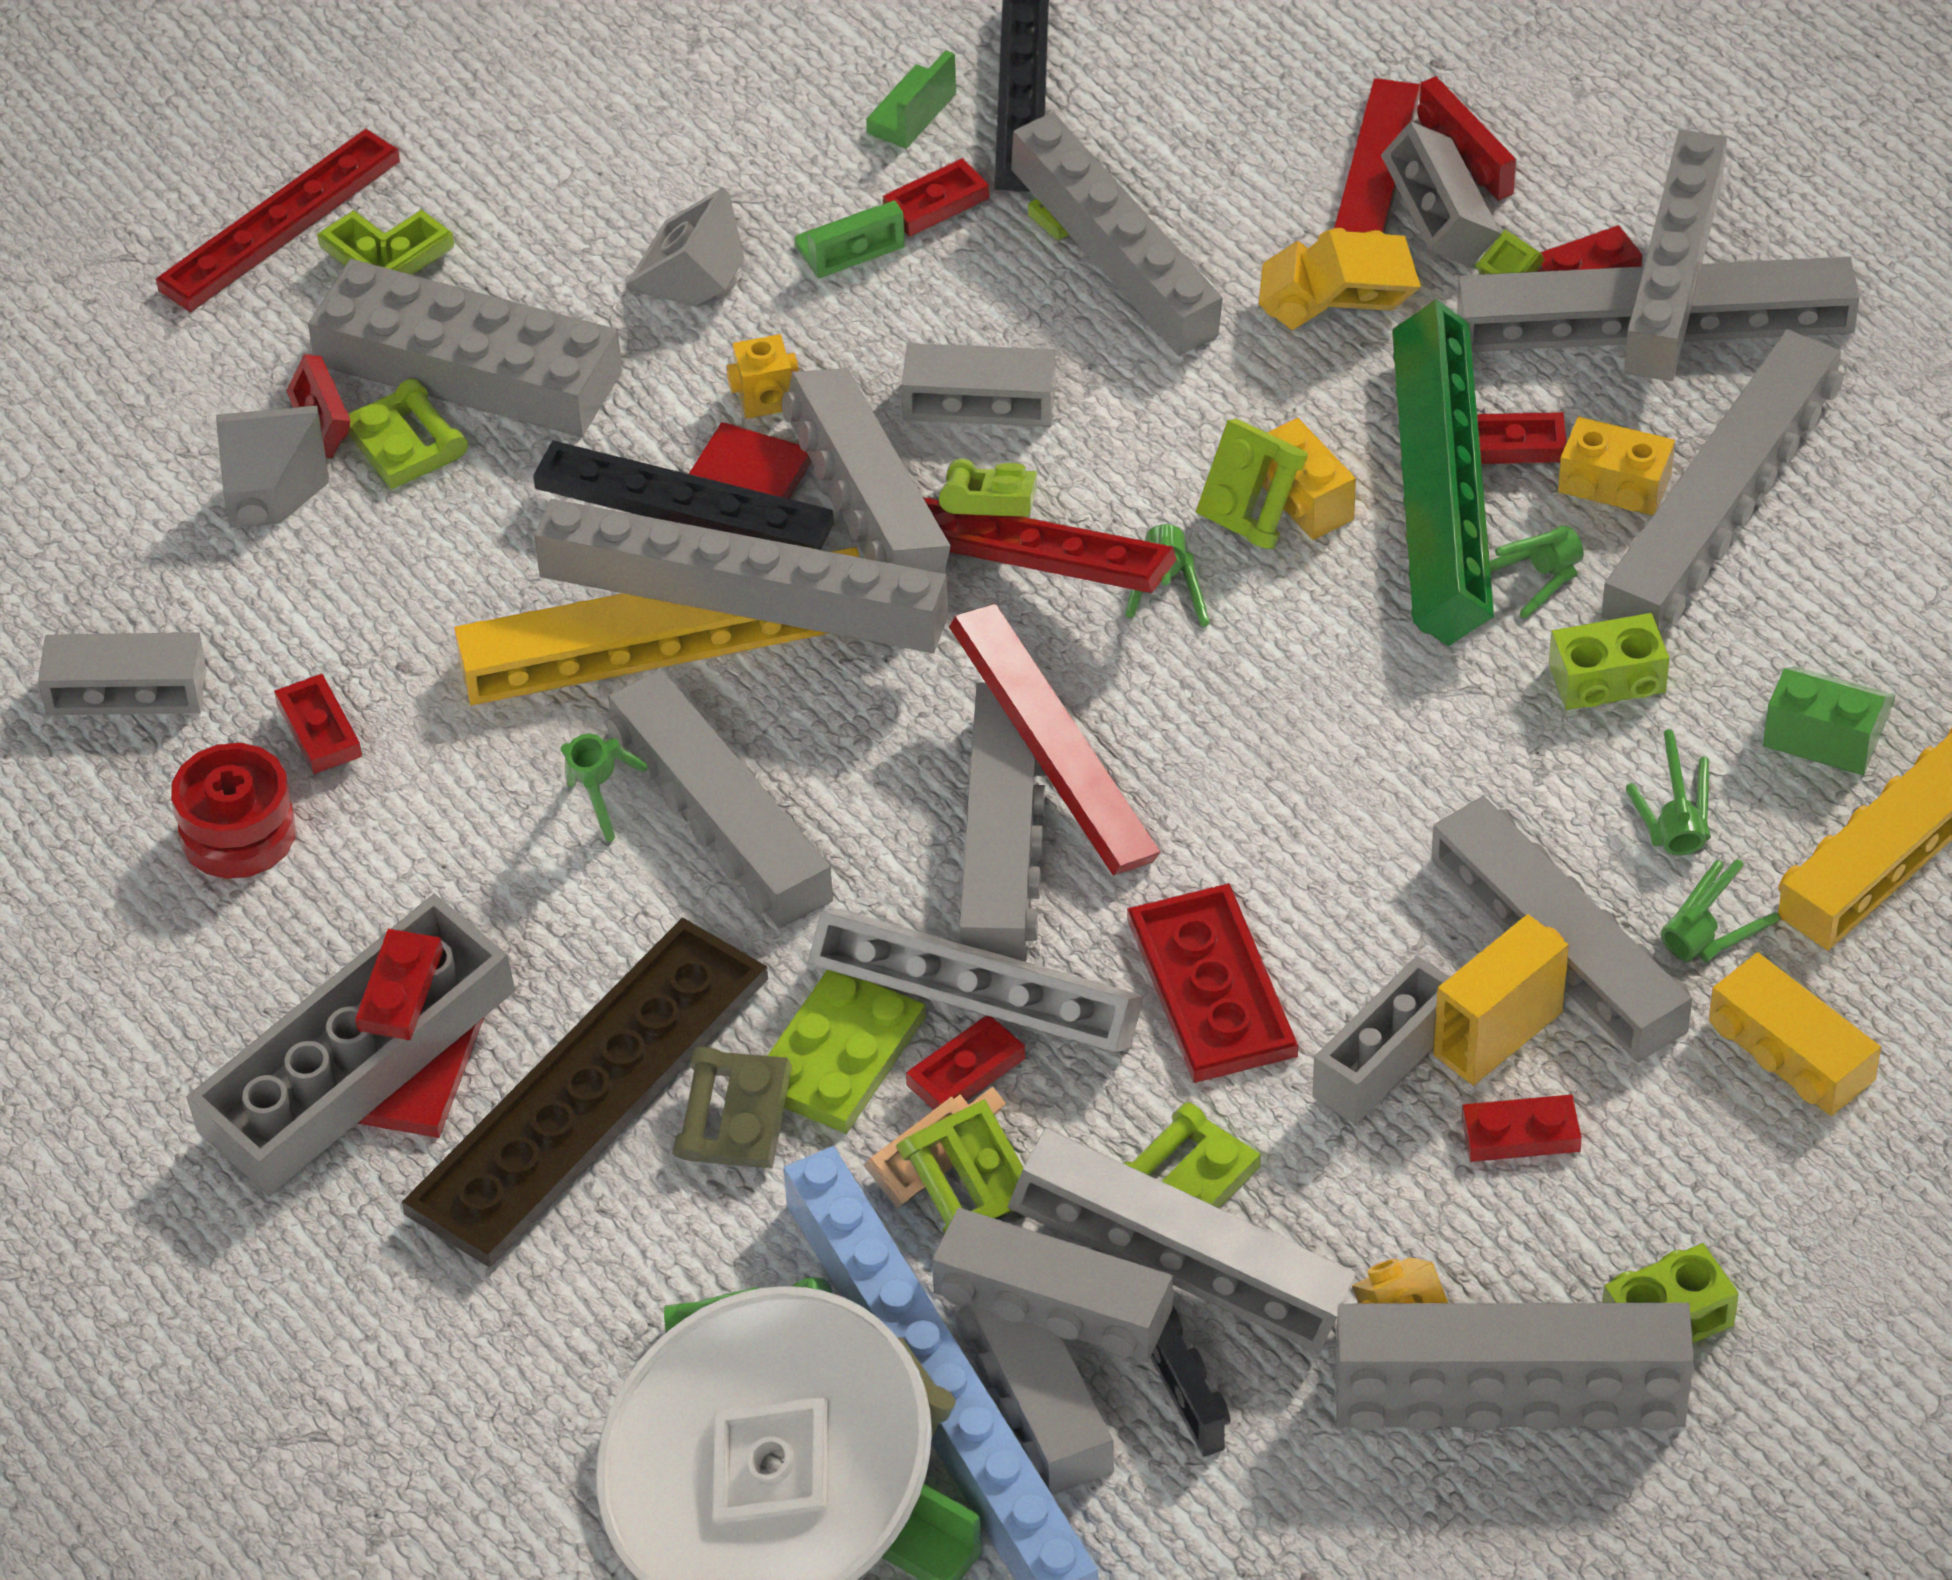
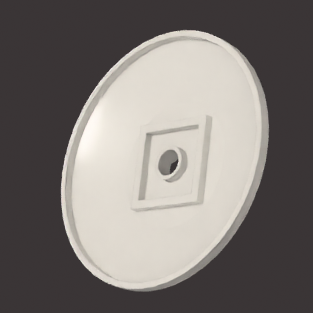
(750, 1380)

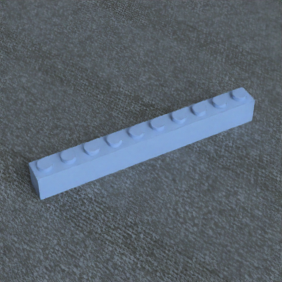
(975, 1439)

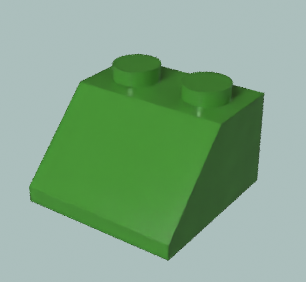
(1826, 719)

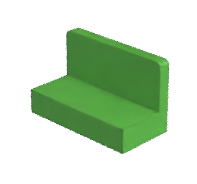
(914, 102)
(852, 239)
(938, 1539)

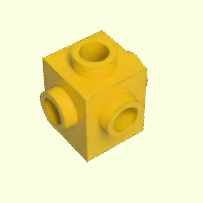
(761, 374)
(1401, 1282)

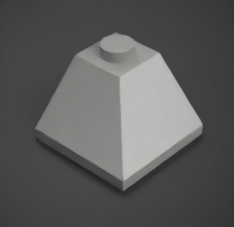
(693, 254)
(270, 463)

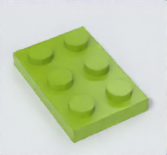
(844, 1047)

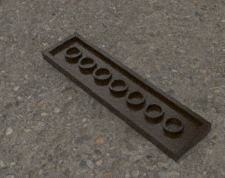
(584, 1092)

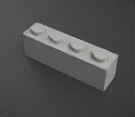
(1052, 1284)
(1041, 1398)

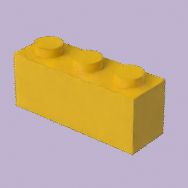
(1794, 1034)

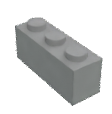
(1440, 194)
(979, 384)
(122, 673)
(1379, 1043)

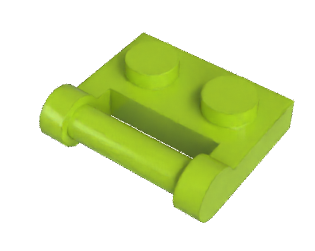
(391, 442)
(1238, 479)
(997, 491)
(977, 1153)
(1212, 1168)

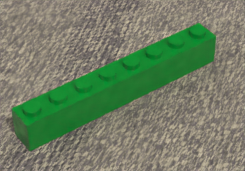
(1442, 474)

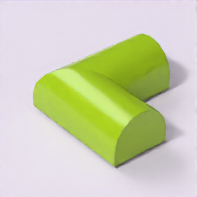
(403, 248)

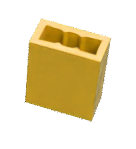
(1500, 999)

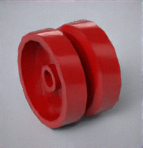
(233, 810)

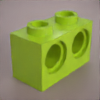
(1608, 661)
(1668, 1281)

